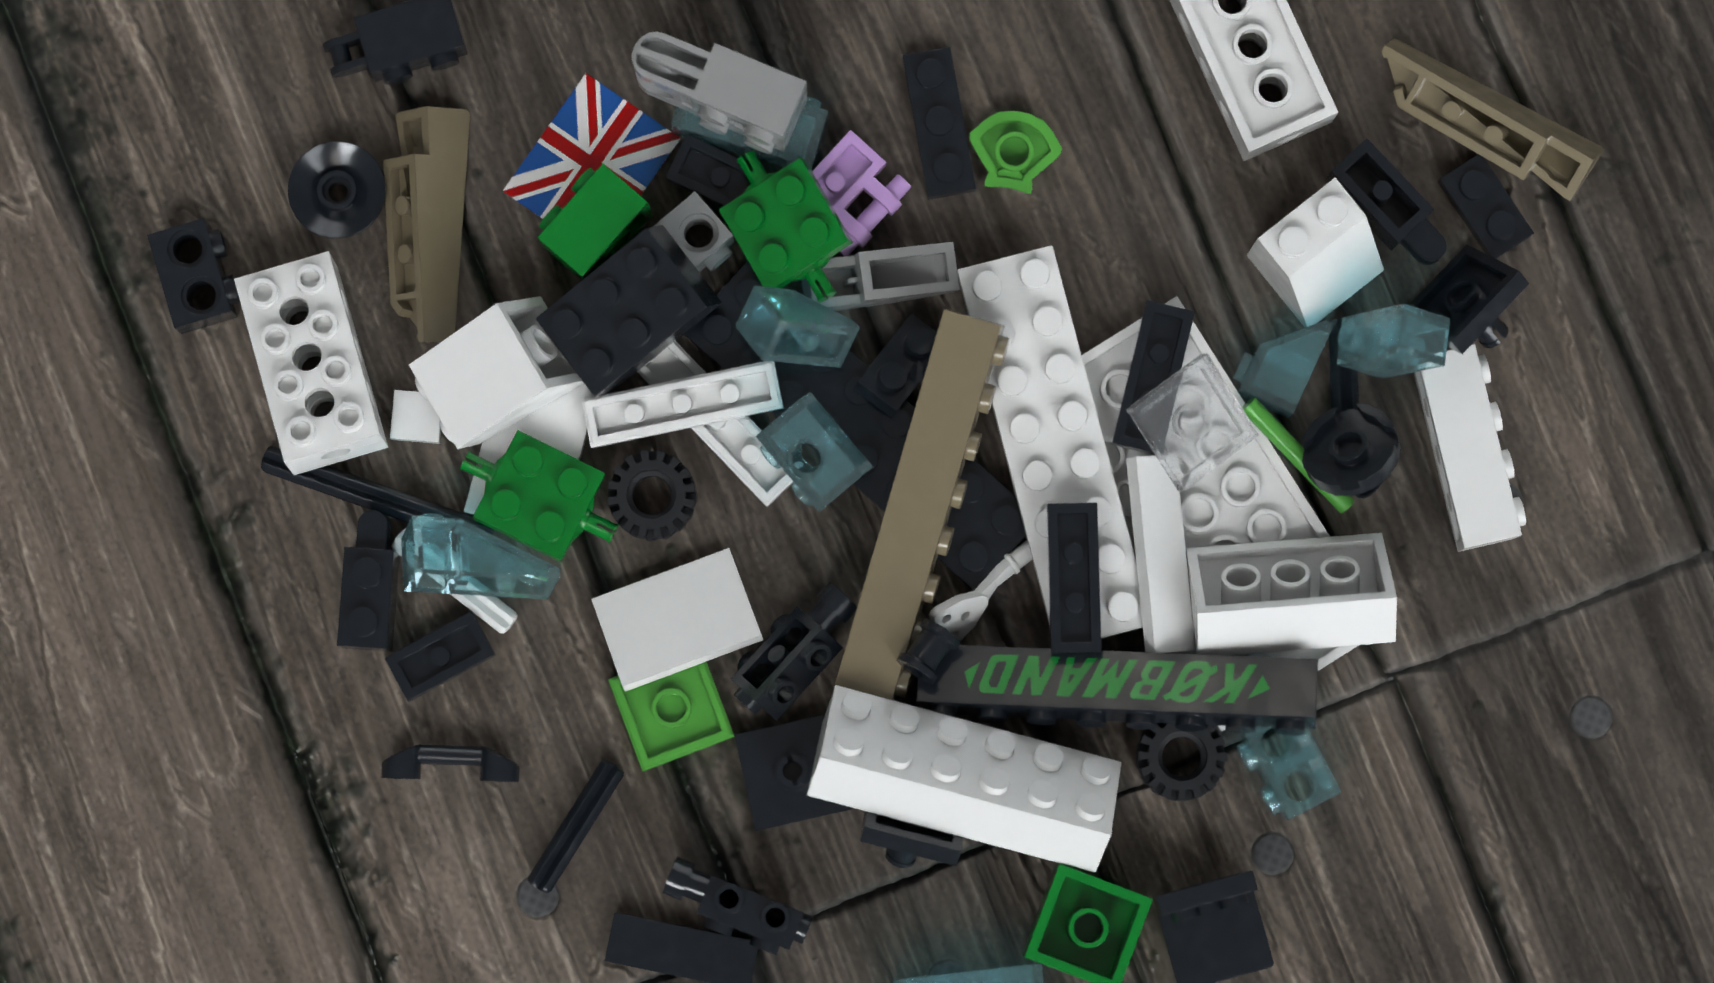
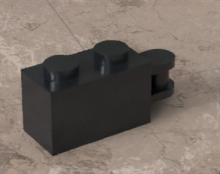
(400, 41)
(1390, 203)
(369, 587)

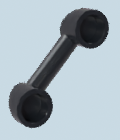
(493, 765)

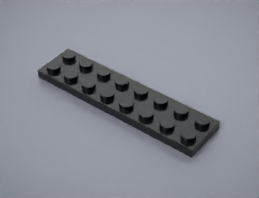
(989, 516)

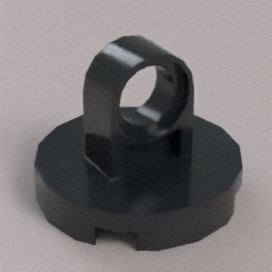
(1351, 451)

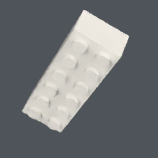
(965, 779)

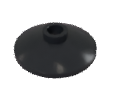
(331, 166)

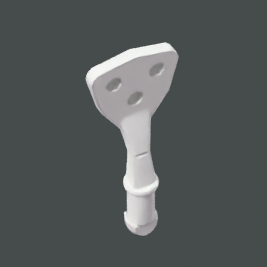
(964, 610)

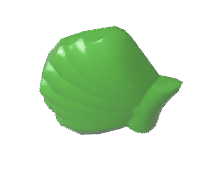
(1014, 148)

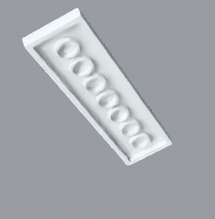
(1052, 421)

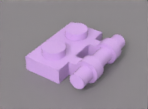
(848, 172)

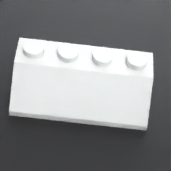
(1291, 595)

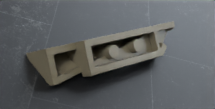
(427, 217)

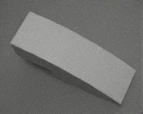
(889, 276)

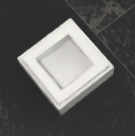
(414, 418)

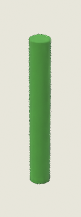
(1288, 446)

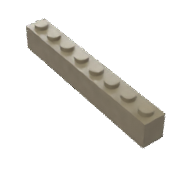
(921, 503)

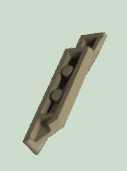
(1489, 121)

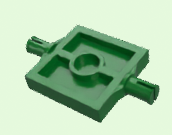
(786, 225)
(539, 496)

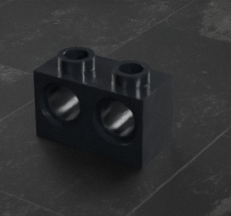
(183, 279)

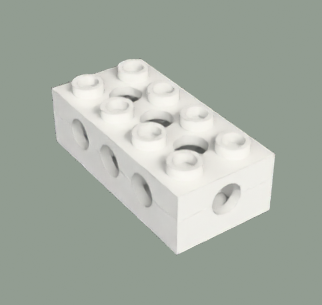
(1236, 78)
(280, 350)

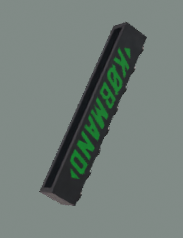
(1125, 688)

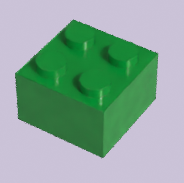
(594, 222)
(1086, 926)

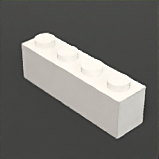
(1468, 451)

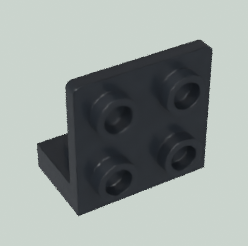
(1214, 930)

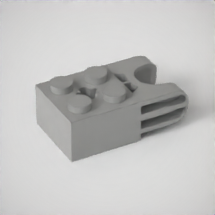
(722, 89)

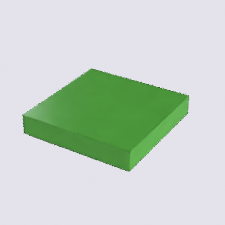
(673, 715)

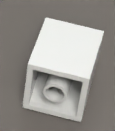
(1318, 254)
(493, 372)

